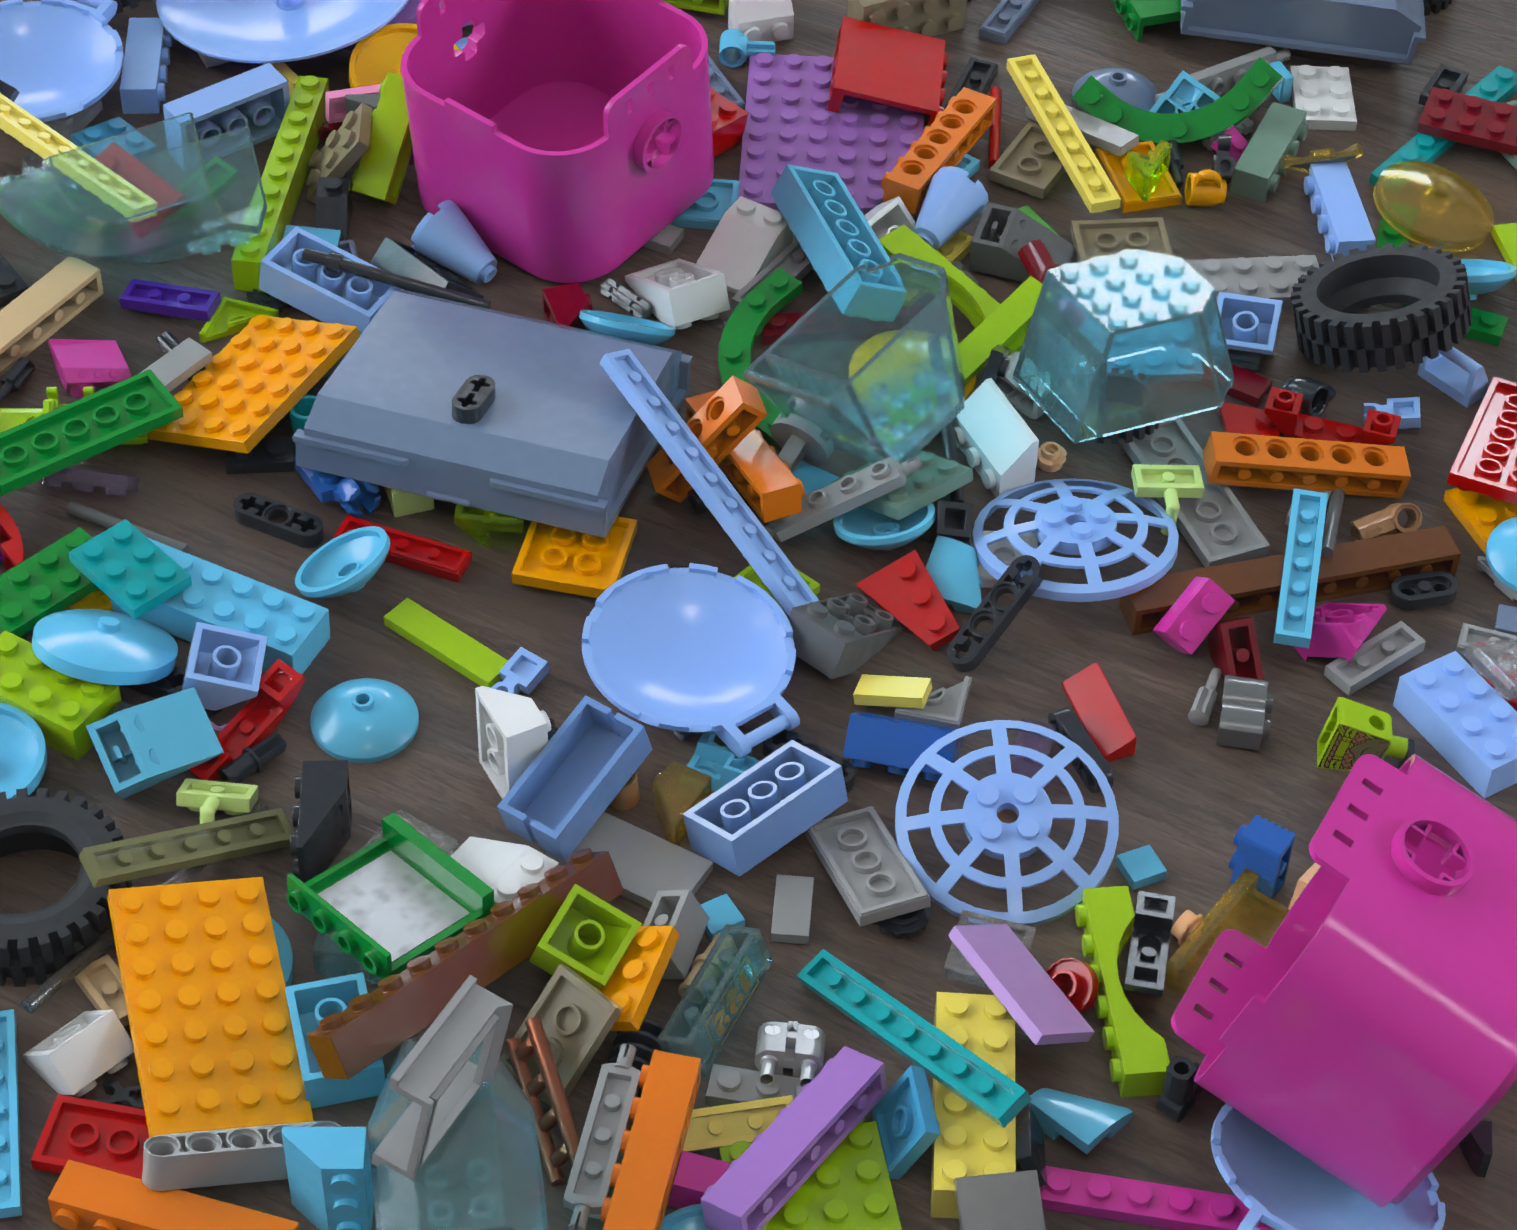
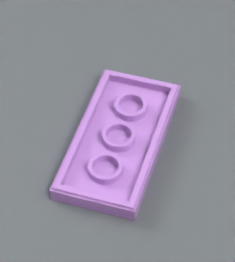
(1021, 984)

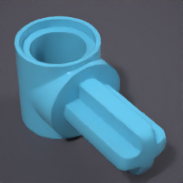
(735, 48)

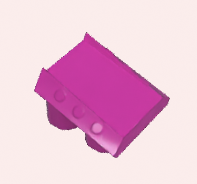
(88, 364)
(1341, 629)

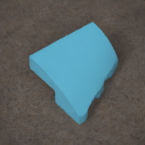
(1184, 96)
(955, 573)
(718, 761)
(1077, 1118)

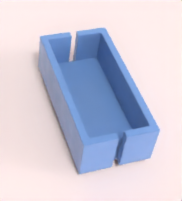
(575, 778)

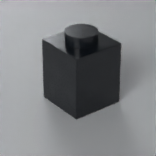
(952, 521)

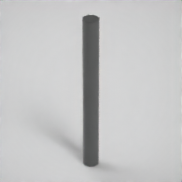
(107, 521)
(1332, 522)

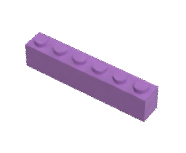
(795, 1143)

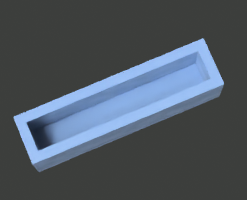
(145, 66)
(1338, 208)

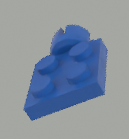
(346, 491)

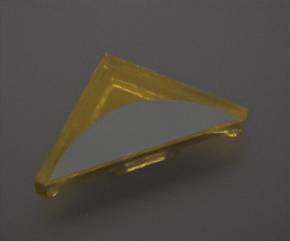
(1322, 156)

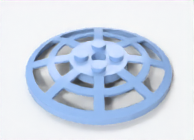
(1081, 529)
(1004, 840)

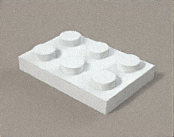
(1325, 96)

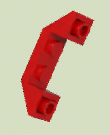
(1284, 411)

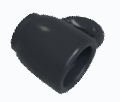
(1315, 394)

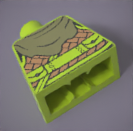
(1356, 731)

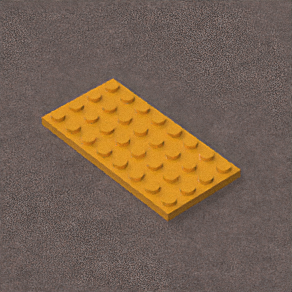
(207, 1006)

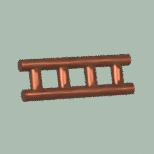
(532, 1087)

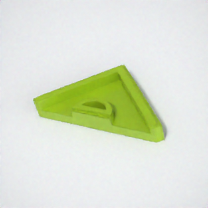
(232, 318)

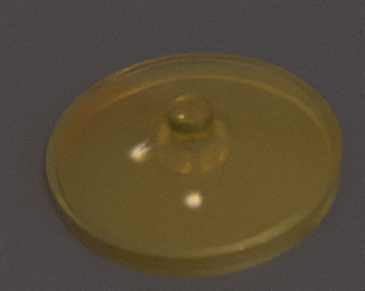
(1433, 206)

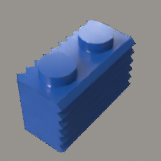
(1265, 851)

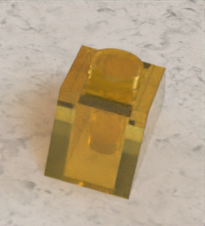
(676, 793)

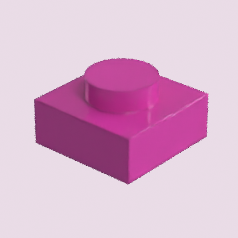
(1238, 143)

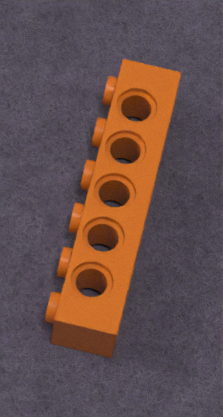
(939, 146)
(1306, 464)

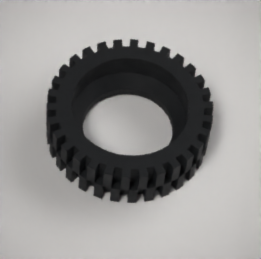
(1416, 276)
(53, 936)

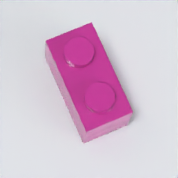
(1193, 615)

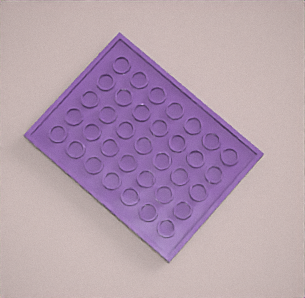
(792, 127)

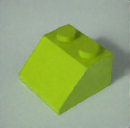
(586, 937)

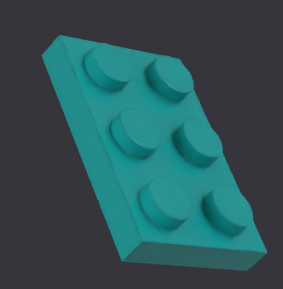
(130, 569)

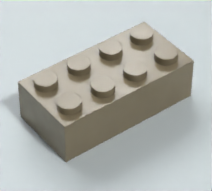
(915, 16)

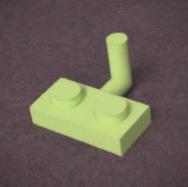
(1168, 483)
(210, 796)

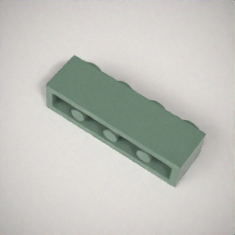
(1261, 162)

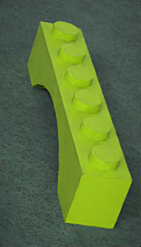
(964, 293)
(1136, 1049)

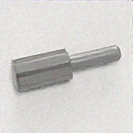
(1205, 700)

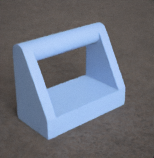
(1455, 376)

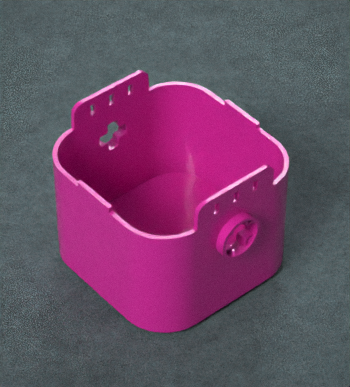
(560, 125)
(1386, 990)

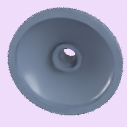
(1123, 83)

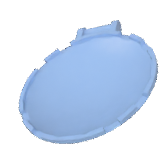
(59, 54)
(693, 653)
(1298, 1194)

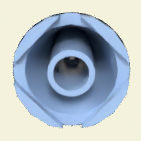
(949, 206)
(454, 244)

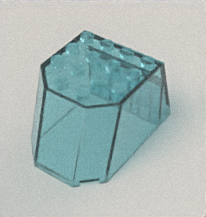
(1124, 345)
(871, 361)

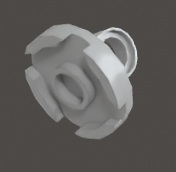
(800, 441)

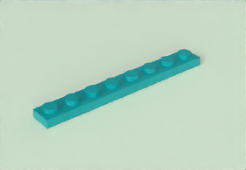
(1496, 87)
(915, 1038)

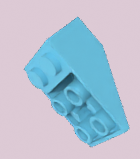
(154, 741)

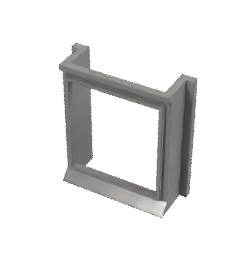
(441, 1077)

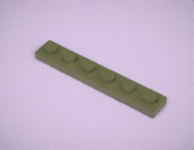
(186, 847)

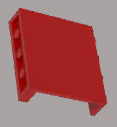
(888, 68)

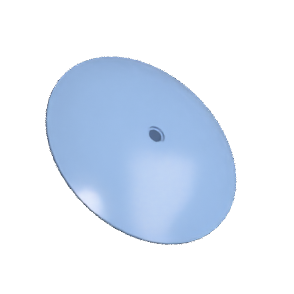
(273, 28)

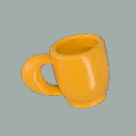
(1205, 189)

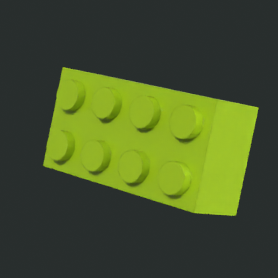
(54, 700)

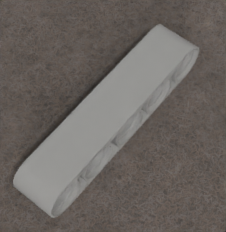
(217, 1157)

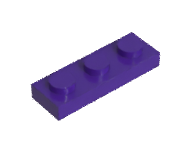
(170, 300)

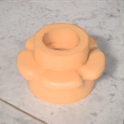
(1051, 457)
(1185, 925)

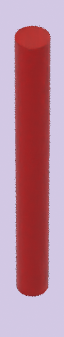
(995, 128)

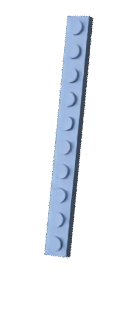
(707, 480)

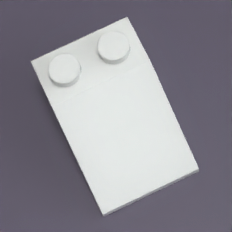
(746, 242)
(681, 292)
(503, 865)

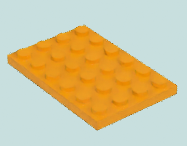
(255, 382)

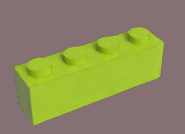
(390, 145)

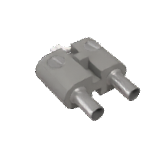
(789, 1049)

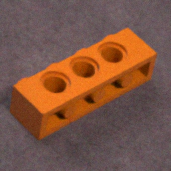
(718, 427)

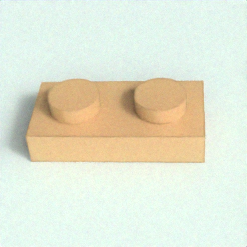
(104, 987)

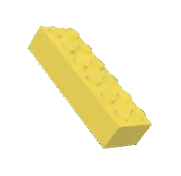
(969, 1139)

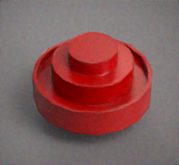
(1076, 981)

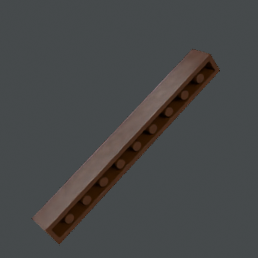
(1256, 583)
(484, 949)

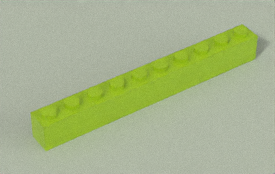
(283, 176)

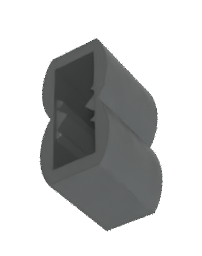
(1243, 713)

